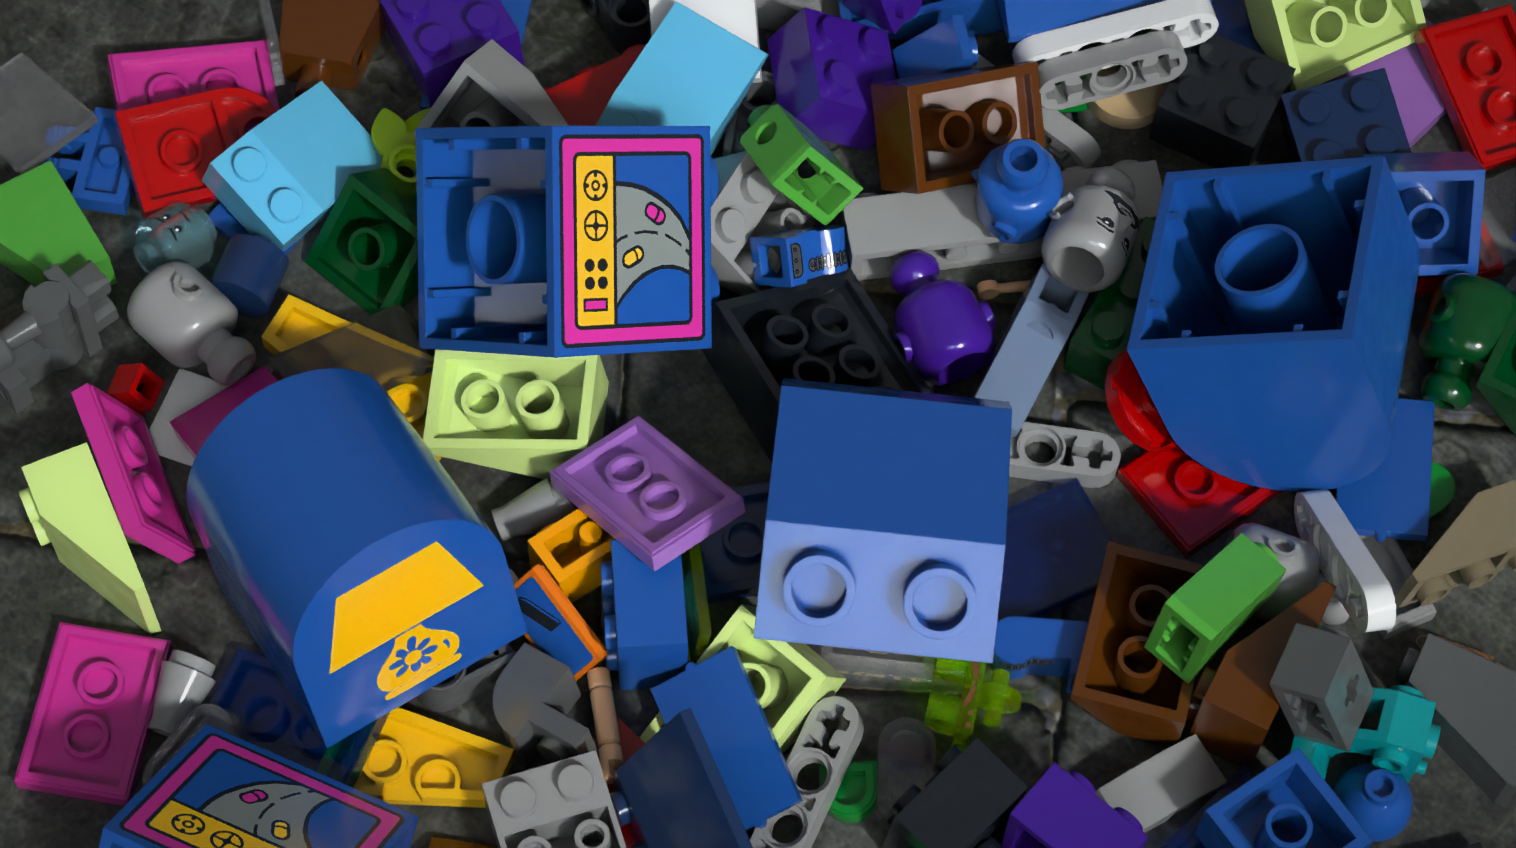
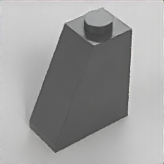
(1473, 709)

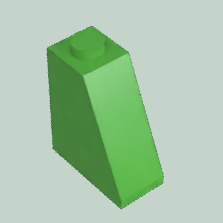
(46, 227)
(1214, 606)

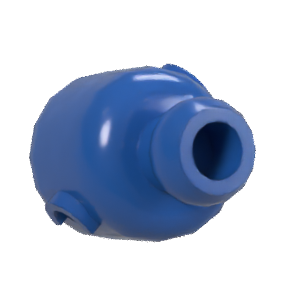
(1017, 191)

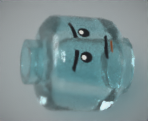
(175, 235)

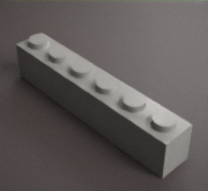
(948, 227)

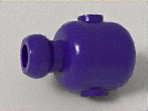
(940, 321)

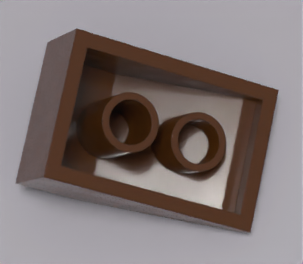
(946, 123)
(1236, 703)

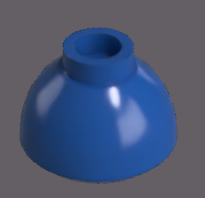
(1376, 800)

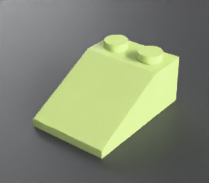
(514, 409)
(76, 515)
(784, 675)

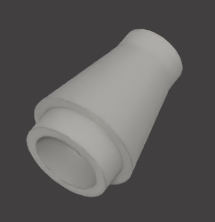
(531, 511)
(180, 688)

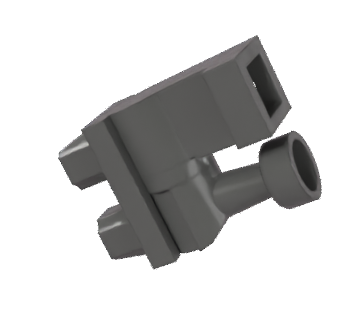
(54, 330)

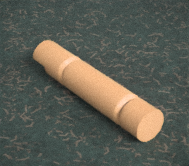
(605, 721)

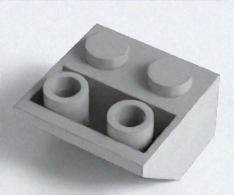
(743, 209)
(554, 807)

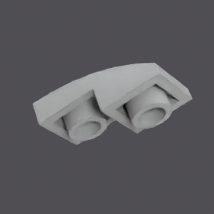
(1165, 783)

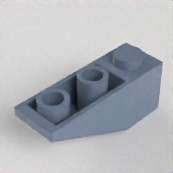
(1031, 344)

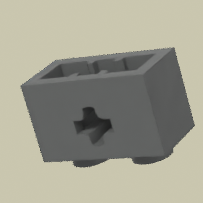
(1322, 686)

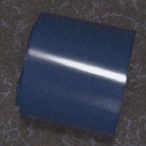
(250, 273)

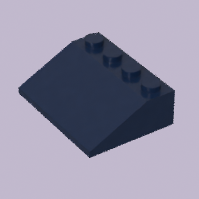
(675, 792)

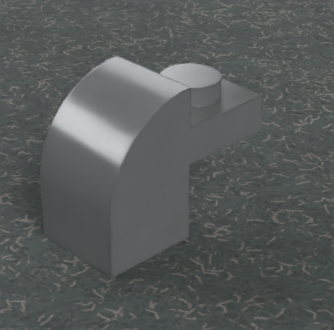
(533, 705)

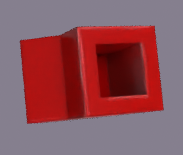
(135, 378)

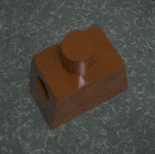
(329, 41)

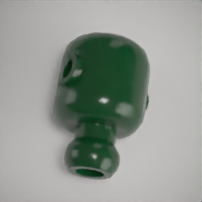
(1461, 334)

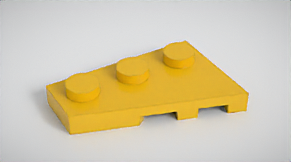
(431, 763)

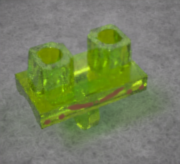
(957, 715)

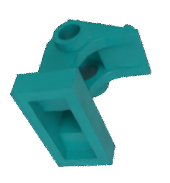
(1401, 738)

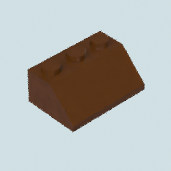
(1115, 671)

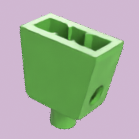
(780, 145)

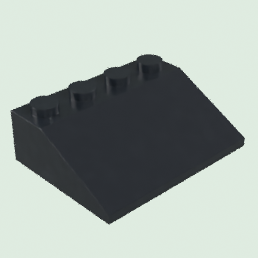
(803, 333)

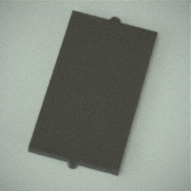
(378, 346)

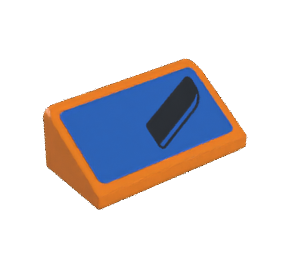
(555, 623)

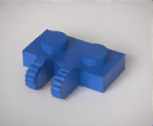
(102, 175)

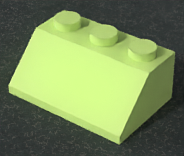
(1332, 35)

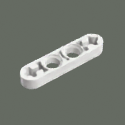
(1189, 19)
(1345, 561)

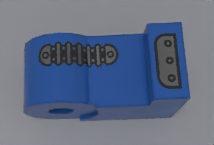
(803, 253)
(1039, 647)

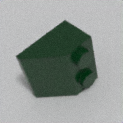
(371, 241)

